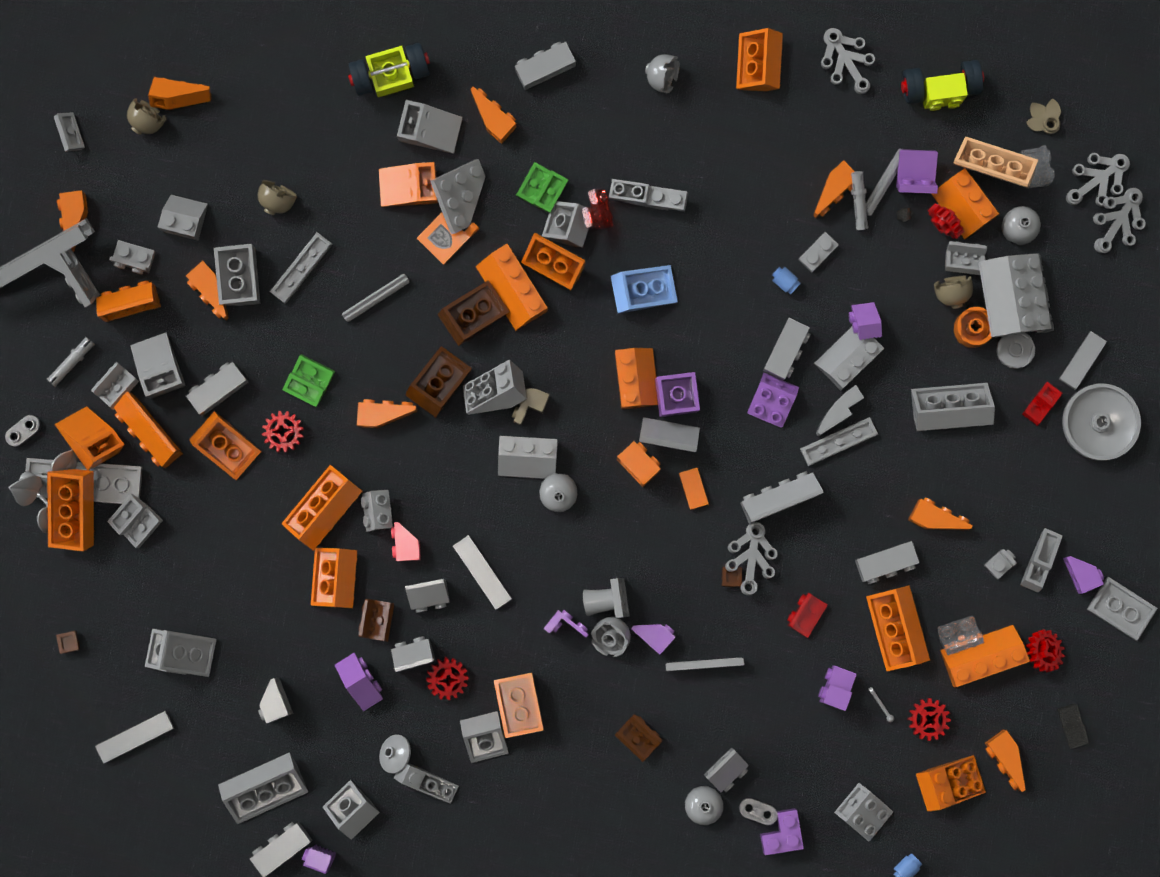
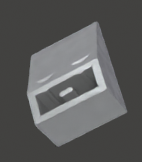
(429, 127)
(157, 366)
(495, 389)

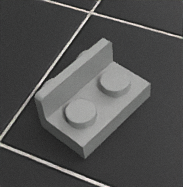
(132, 256)

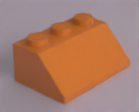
(759, 60)
(966, 201)
(553, 261)
(127, 301)
(636, 377)
(334, 577)

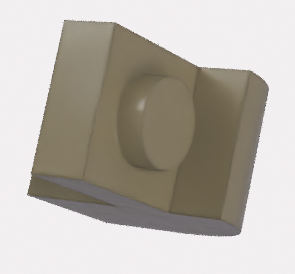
(535, 400)

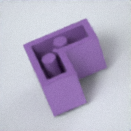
(359, 681)
(837, 688)
(788, 836)

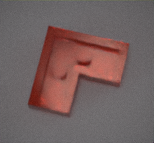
(599, 214)

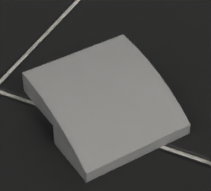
(135, 520)

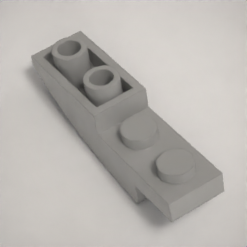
(648, 195)

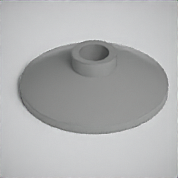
(395, 754)

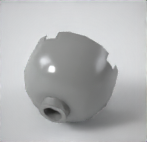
(662, 72)
(1016, 231)
(559, 484)
(611, 636)
(700, 796)

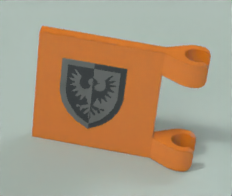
(440, 240)

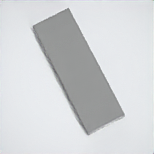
(1082, 360)

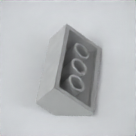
(952, 406)
(781, 497)
(262, 788)

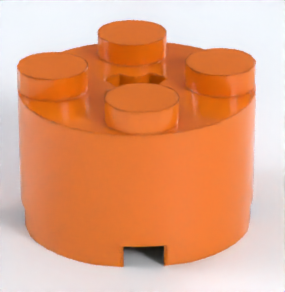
(965, 334)

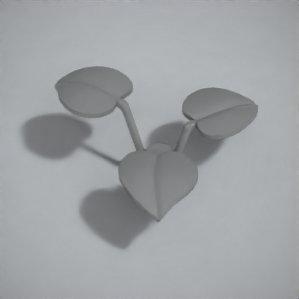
(29, 485)

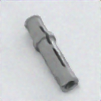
(859, 200)
(75, 356)

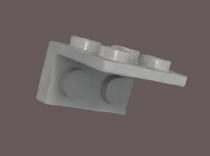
(864, 812)

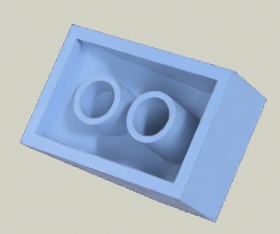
(643, 288)

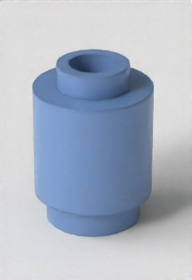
(785, 280)
(907, 867)

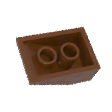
(473, 313)
(438, 381)

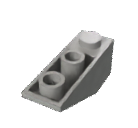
(427, 782)

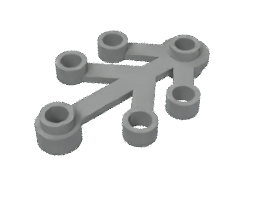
(846, 57)
(1100, 176)
(1121, 219)
(752, 555)

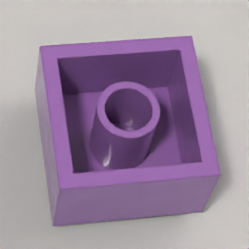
(677, 394)

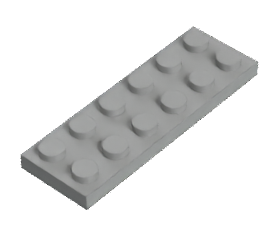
(111, 481)

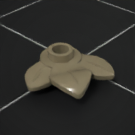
(1042, 115)

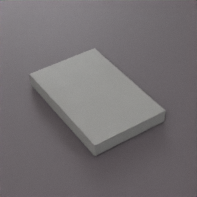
(669, 434)
(1122, 608)
(186, 653)

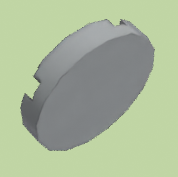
(1015, 350)

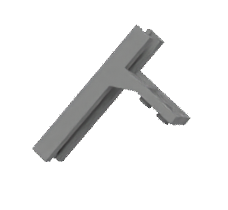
(59, 256)

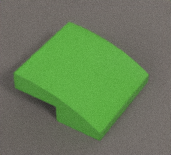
(541, 187)
(308, 380)

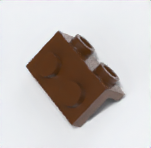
(376, 620)
(638, 737)

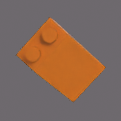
(224, 445)

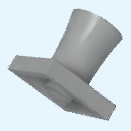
(607, 599)

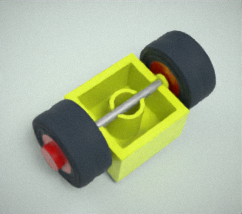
(389, 70)
(943, 90)

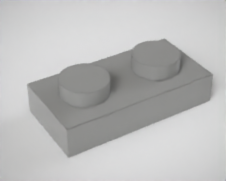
(69, 131)
(818, 252)

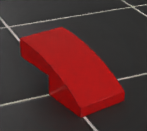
(1042, 403)

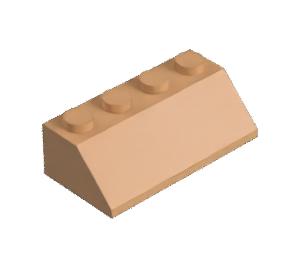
(996, 162)

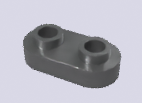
(23, 432)
(757, 811)

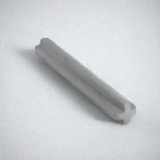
(882, 185)
(375, 297)

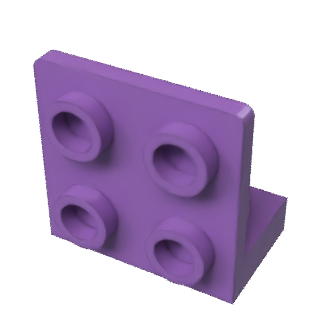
(917, 171)
(773, 400)
(554, 624)

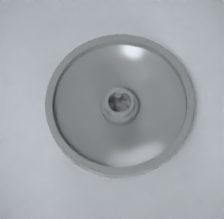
(1101, 422)

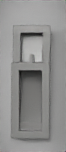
(840, 410)
(1041, 560)

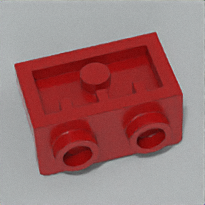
(807, 614)

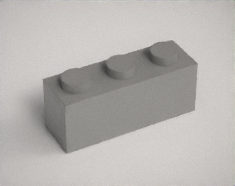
(545, 65)
(787, 349)
(216, 388)
(887, 562)
(280, 848)

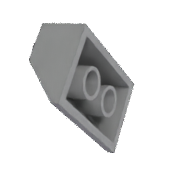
(237, 275)
(848, 358)
(527, 457)

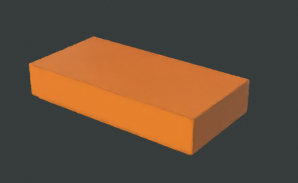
(693, 488)

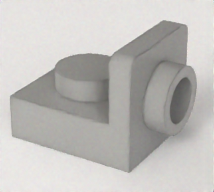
(1000, 563)

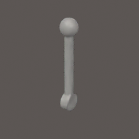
(890, 718)

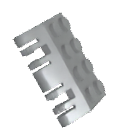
(1015, 295)

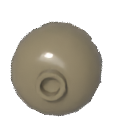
(144, 118)
(275, 198)
(954, 291)

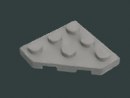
(459, 194)

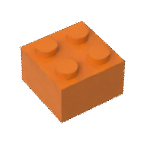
(639, 463)

